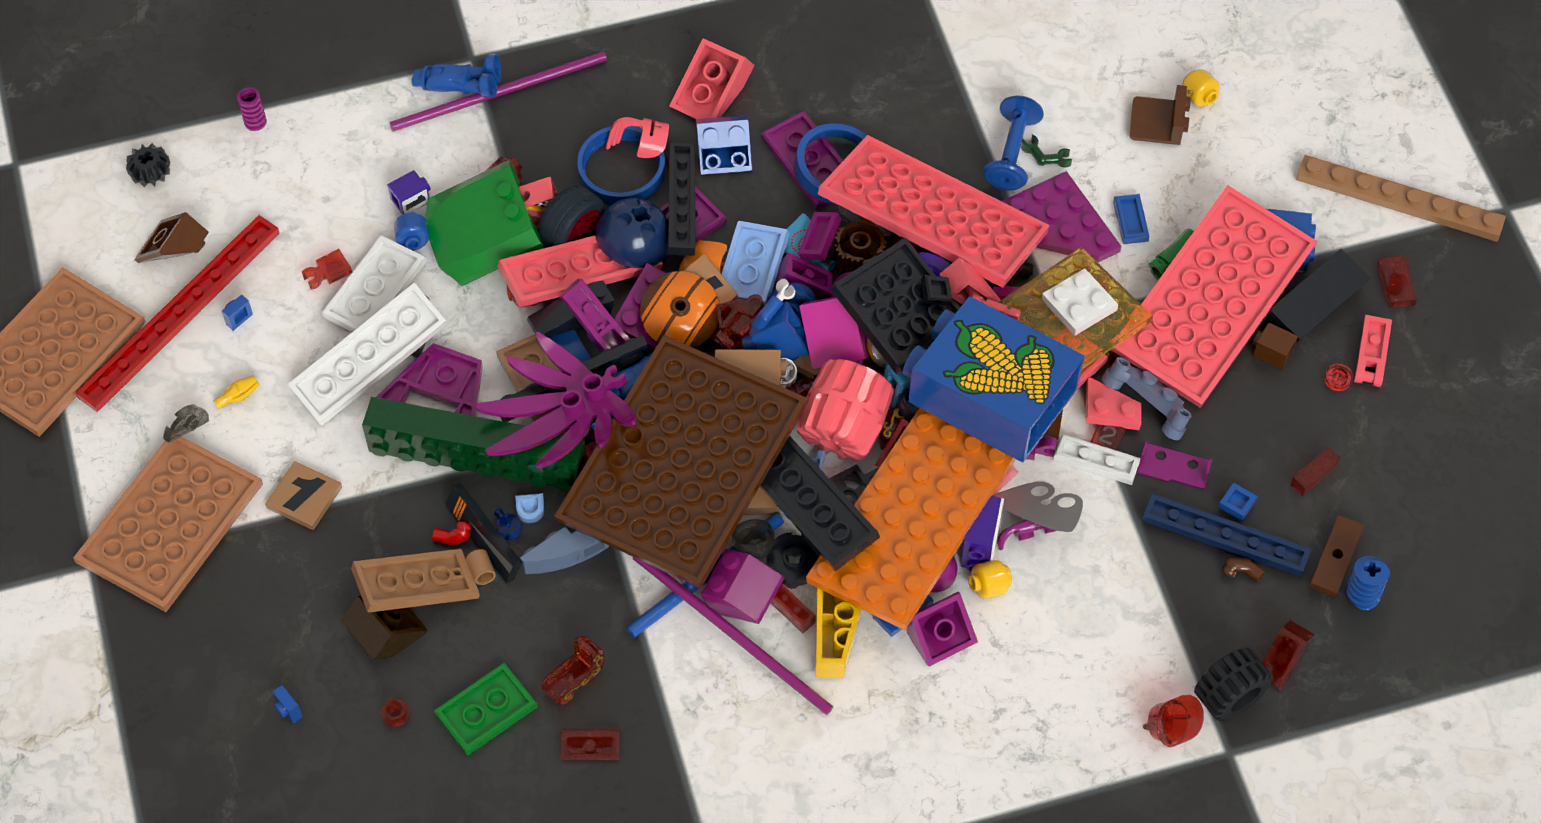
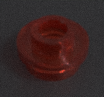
(395, 705)

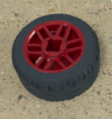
(570, 216)

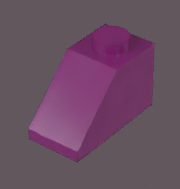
(800, 271)

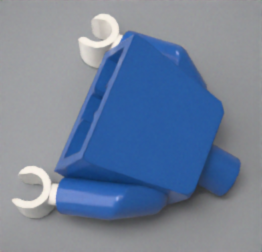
(778, 327)

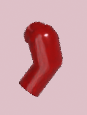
(453, 537)

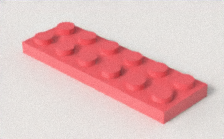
(552, 270)

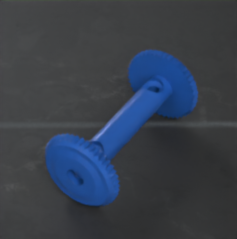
(1006, 173)

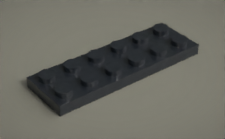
(817, 506)

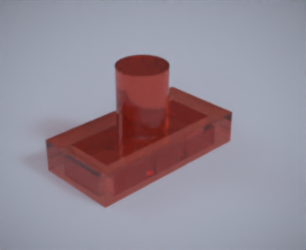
(1397, 281)

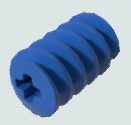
(1367, 582)

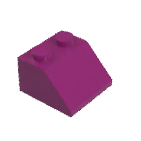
(741, 587)

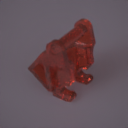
(736, 321)

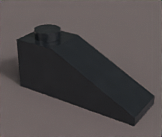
(557, 317)

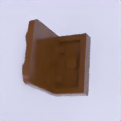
(1160, 119)

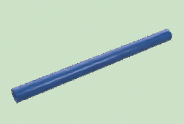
(672, 600)

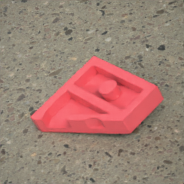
(1111, 407)

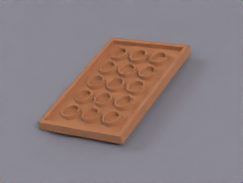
(58, 347)
(168, 522)

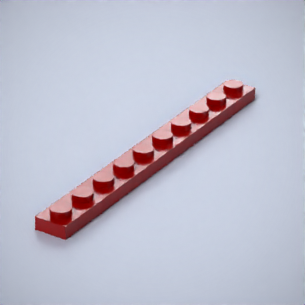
(177, 313)

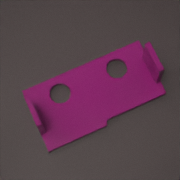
(1173, 467)

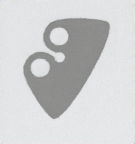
(1027, 506)

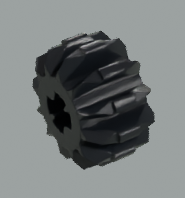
(148, 165)

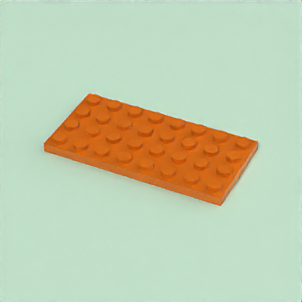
(922, 510)

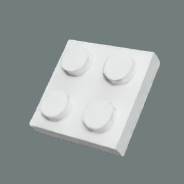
(1079, 301)

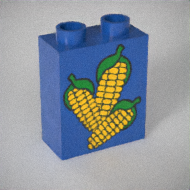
(993, 377)

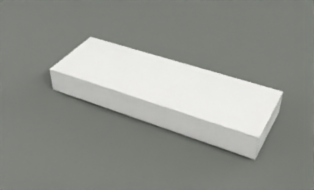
(1097, 459)

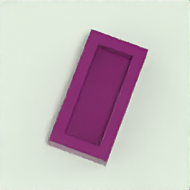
(819, 236)

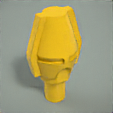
(237, 391)

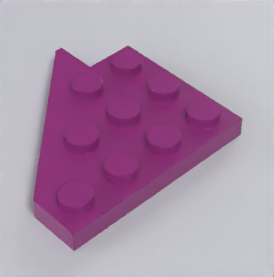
(1070, 218)

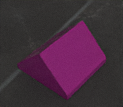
(942, 629)

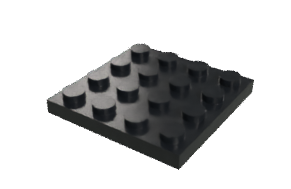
(890, 304)

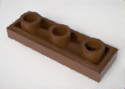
(1340, 544)

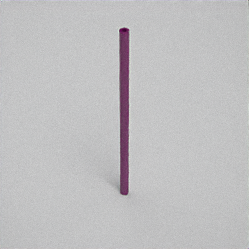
(502, 90)
(738, 637)

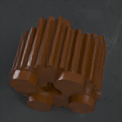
(857, 245)

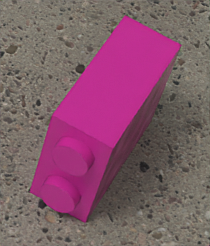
(832, 333)

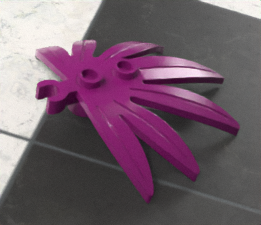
(586, 398)

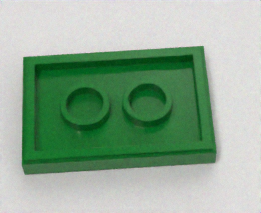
(485, 709)

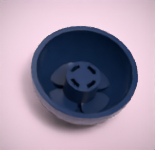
(633, 233)

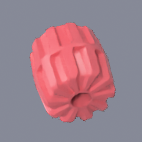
(845, 409)

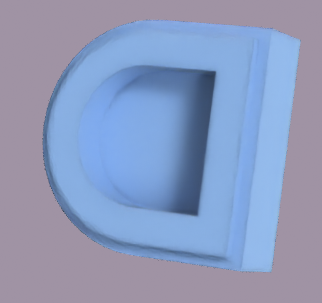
(530, 507)

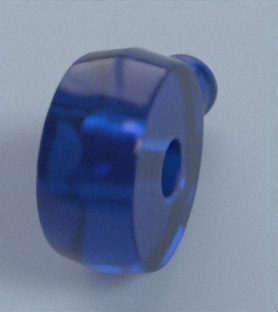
(505, 521)

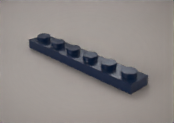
(1226, 535)

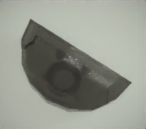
(187, 420)

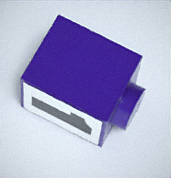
(409, 192)

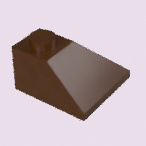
(173, 238)

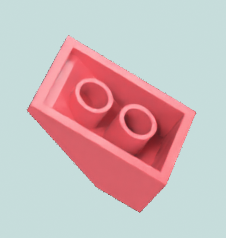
(711, 81)

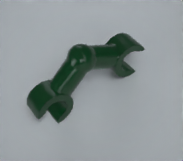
(1045, 159)

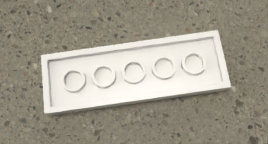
(368, 354)

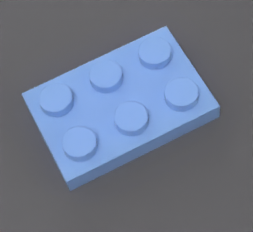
(754, 259)

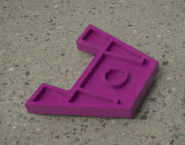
(440, 376)

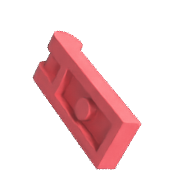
(1373, 350)

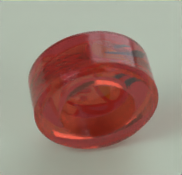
(1338, 377)

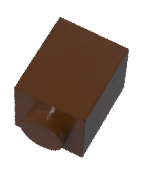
(1274, 345)

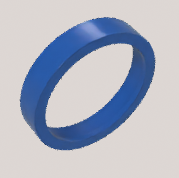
(599, 139)
(802, 173)

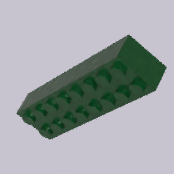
(461, 443)

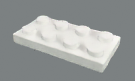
(374, 283)

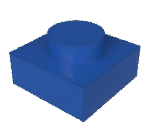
(237, 312)
(1237, 502)
(286, 705)

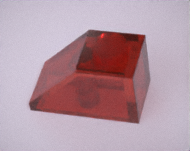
(1287, 652)

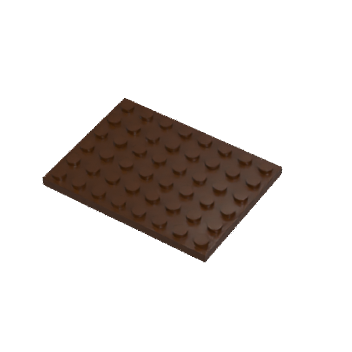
(687, 466)

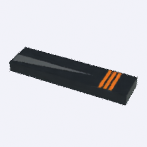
(484, 533)

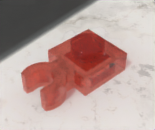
(329, 267)

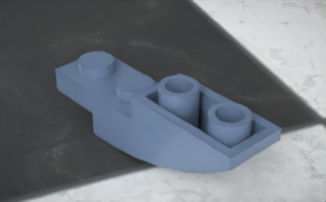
(560, 551)

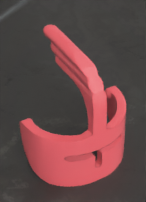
(649, 145)

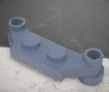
(1153, 391)

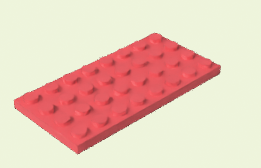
(934, 210)
(1216, 295)

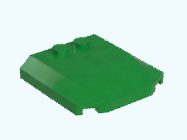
(480, 224)

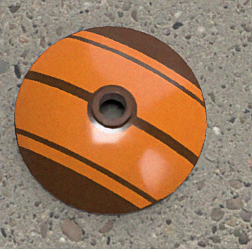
(689, 326)

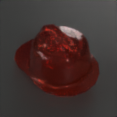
(1175, 720)

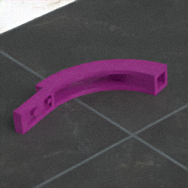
(593, 316)

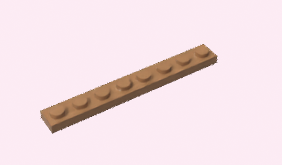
(1401, 198)

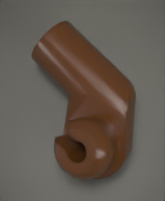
(1243, 565)

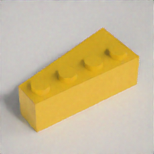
(835, 634)

